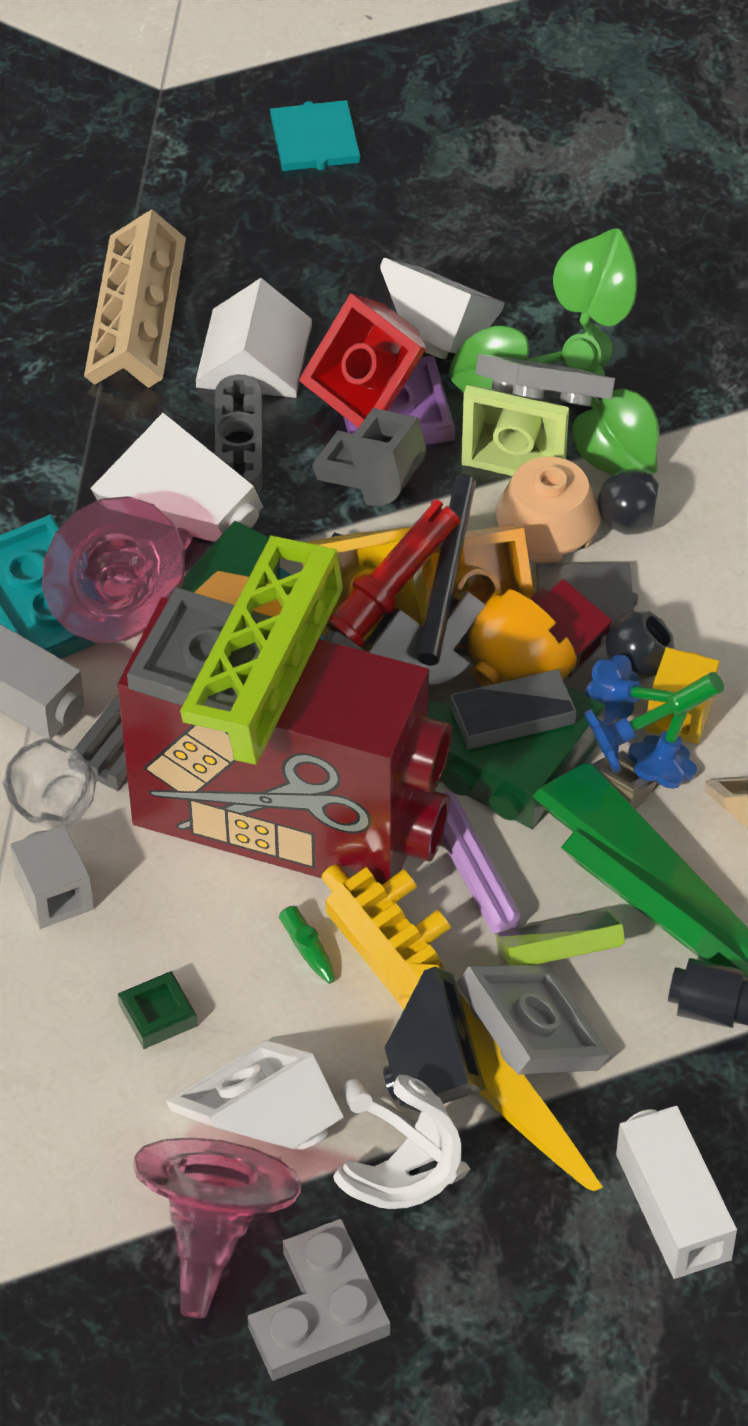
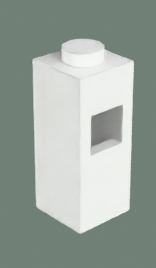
(675, 1191)

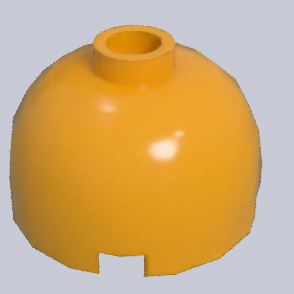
(515, 641)

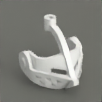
(427, 1140)

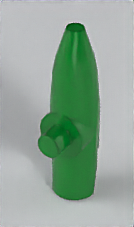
(307, 942)

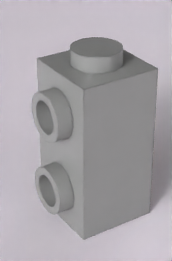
(37, 686)

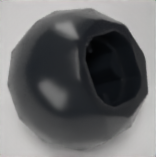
(629, 501)
(641, 639)

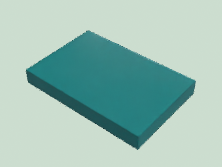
(21, 593)

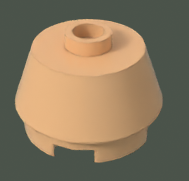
(552, 505)

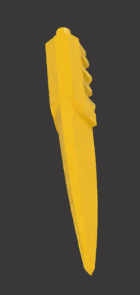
(398, 956)

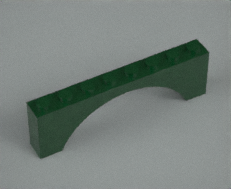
(495, 774)

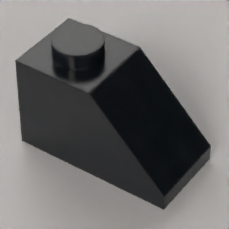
(434, 1041)

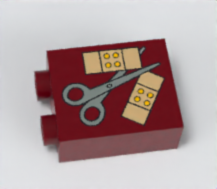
(336, 784)

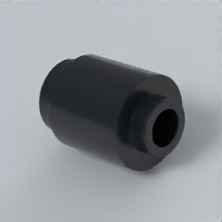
(710, 993)

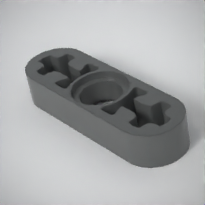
(248, 421)

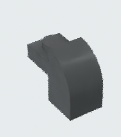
(376, 457)
(400, 637)

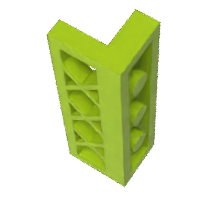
(282, 656)

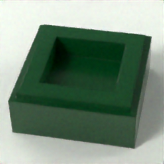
(157, 1009)

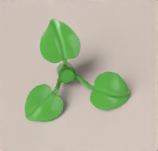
(602, 284)

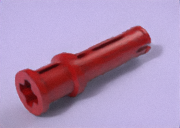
(375, 593)

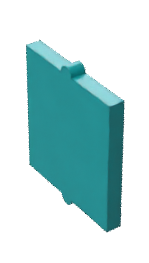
(314, 135)

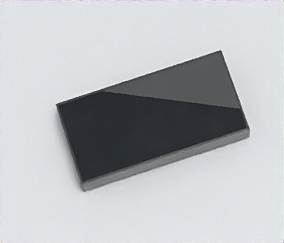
(512, 709)

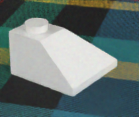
(438, 307)
(264, 1095)

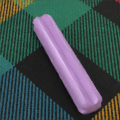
(478, 870)

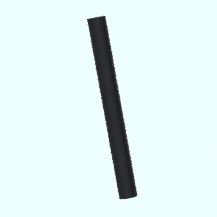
(446, 574)

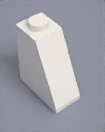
(181, 481)

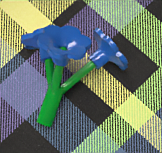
(657, 757)

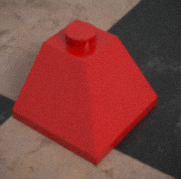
(363, 359)

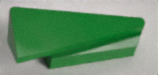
(641, 867)

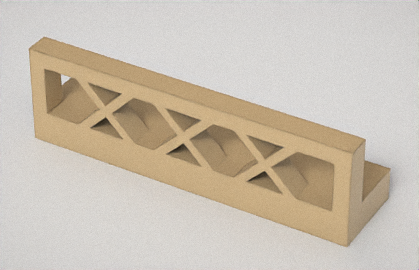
(136, 301)

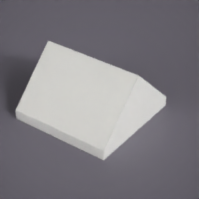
(256, 337)

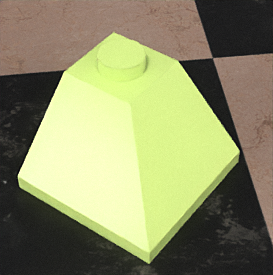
(510, 429)

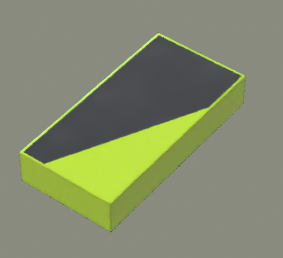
(560, 938)

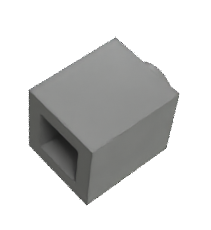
(52, 876)

